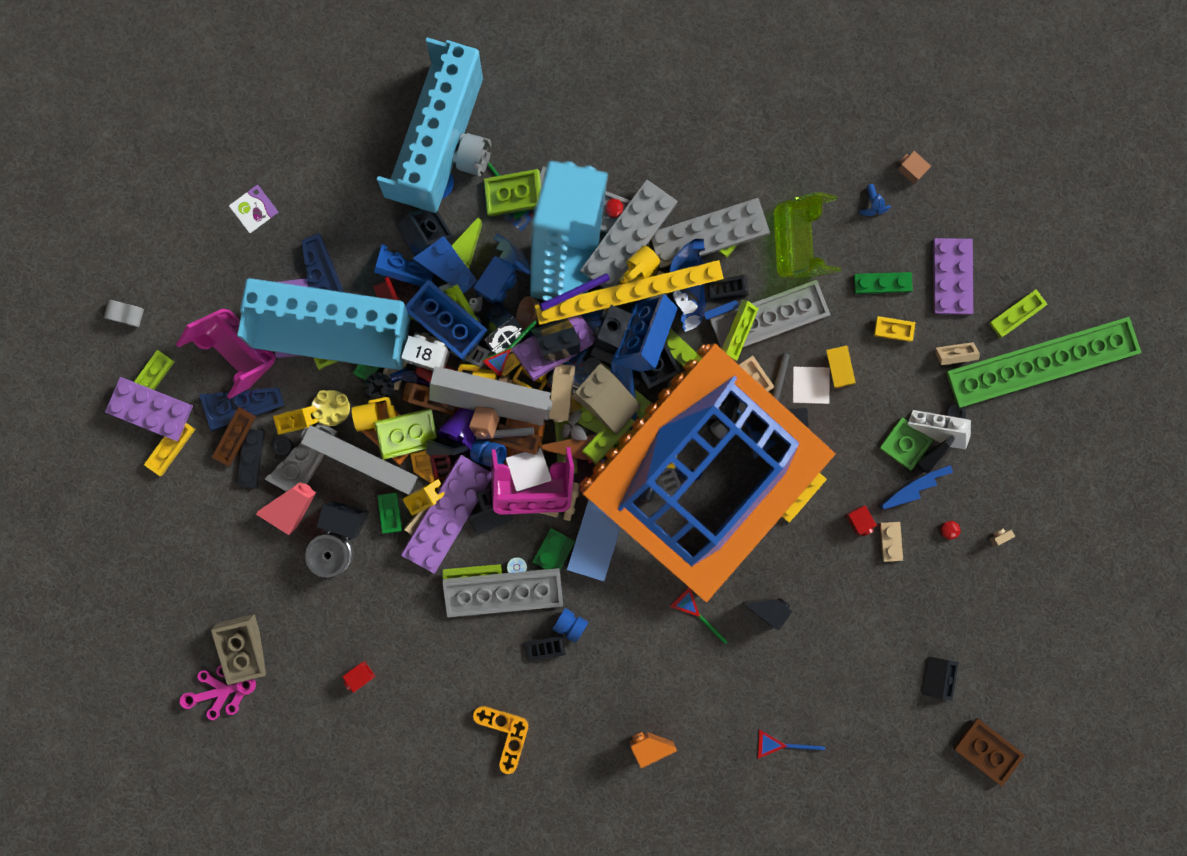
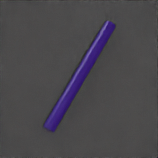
(574, 292)

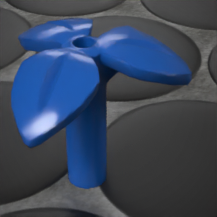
(877, 203)

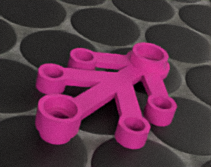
(222, 690)

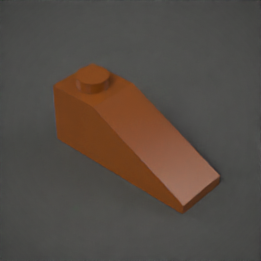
(419, 395)
(575, 445)

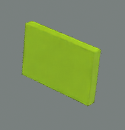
(512, 192)
(405, 433)

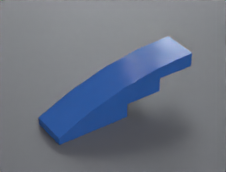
(512, 255)
(911, 490)

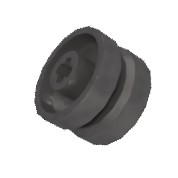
(328, 566)

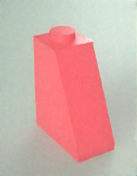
(288, 508)

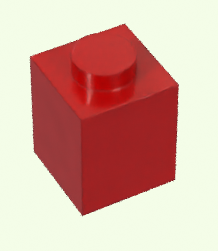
(861, 521)
(358, 677)

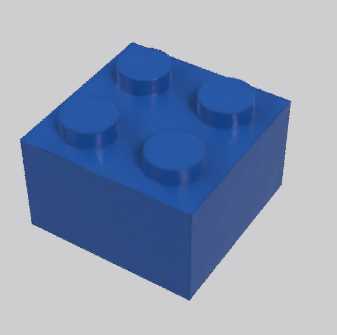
(496, 282)

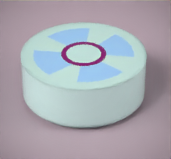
(516, 565)

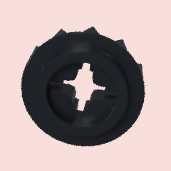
(379, 379)

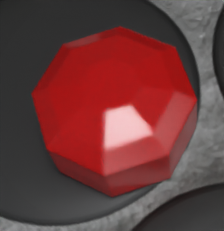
(614, 208)
(950, 530)

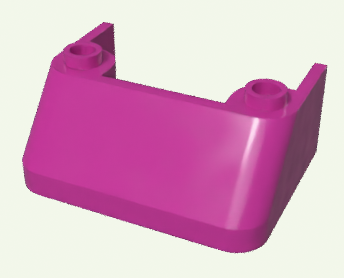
(221, 332)
(542, 498)

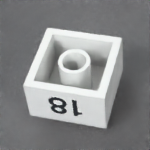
(425, 354)

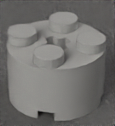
(472, 154)

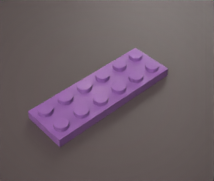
(446, 518)

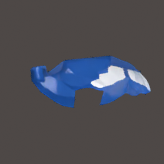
(687, 258)

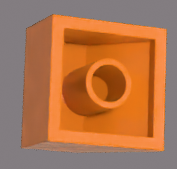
(650, 748)

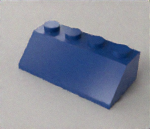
(446, 320)
(646, 333)

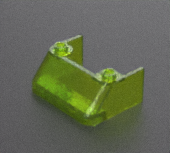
(794, 236)

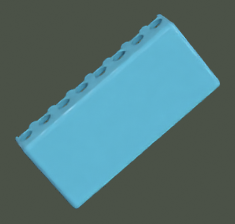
(436, 126)
(565, 228)
(324, 324)

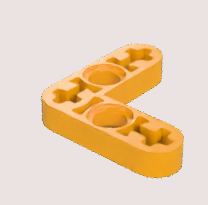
(508, 728)

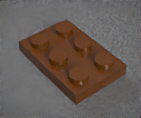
(989, 751)

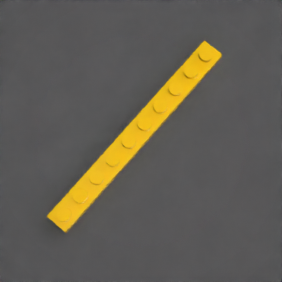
(631, 292)

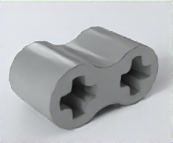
(123, 313)

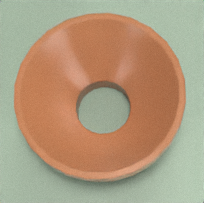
(526, 312)

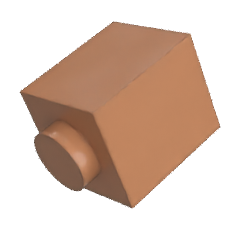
(913, 167)
(484, 422)

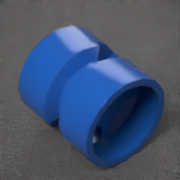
(482, 452)
(570, 625)

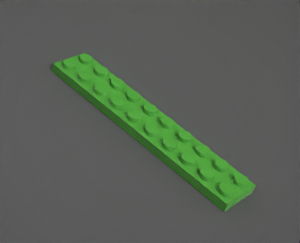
(1043, 362)

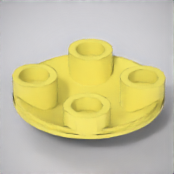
(331, 407)

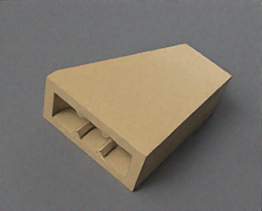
(562, 392)

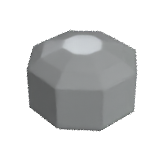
(718, 429)

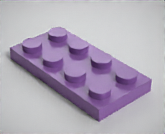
(953, 276)
(529, 356)
(149, 409)

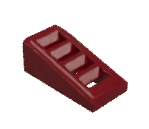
(436, 471)

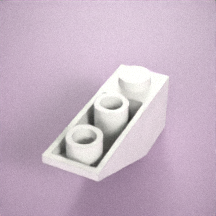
(942, 427)

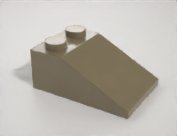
(606, 399)
(239, 649)

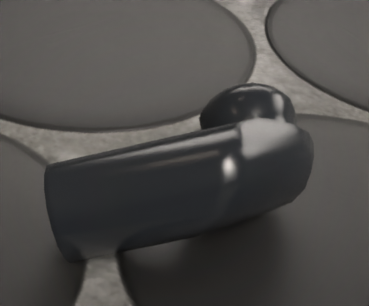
(647, 495)

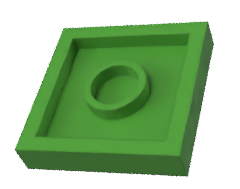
(905, 444)

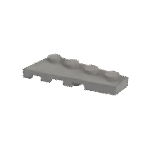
(298, 465)

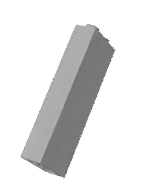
(507, 399)
(358, 459)

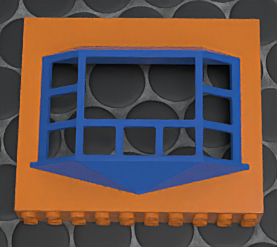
(666, 431)

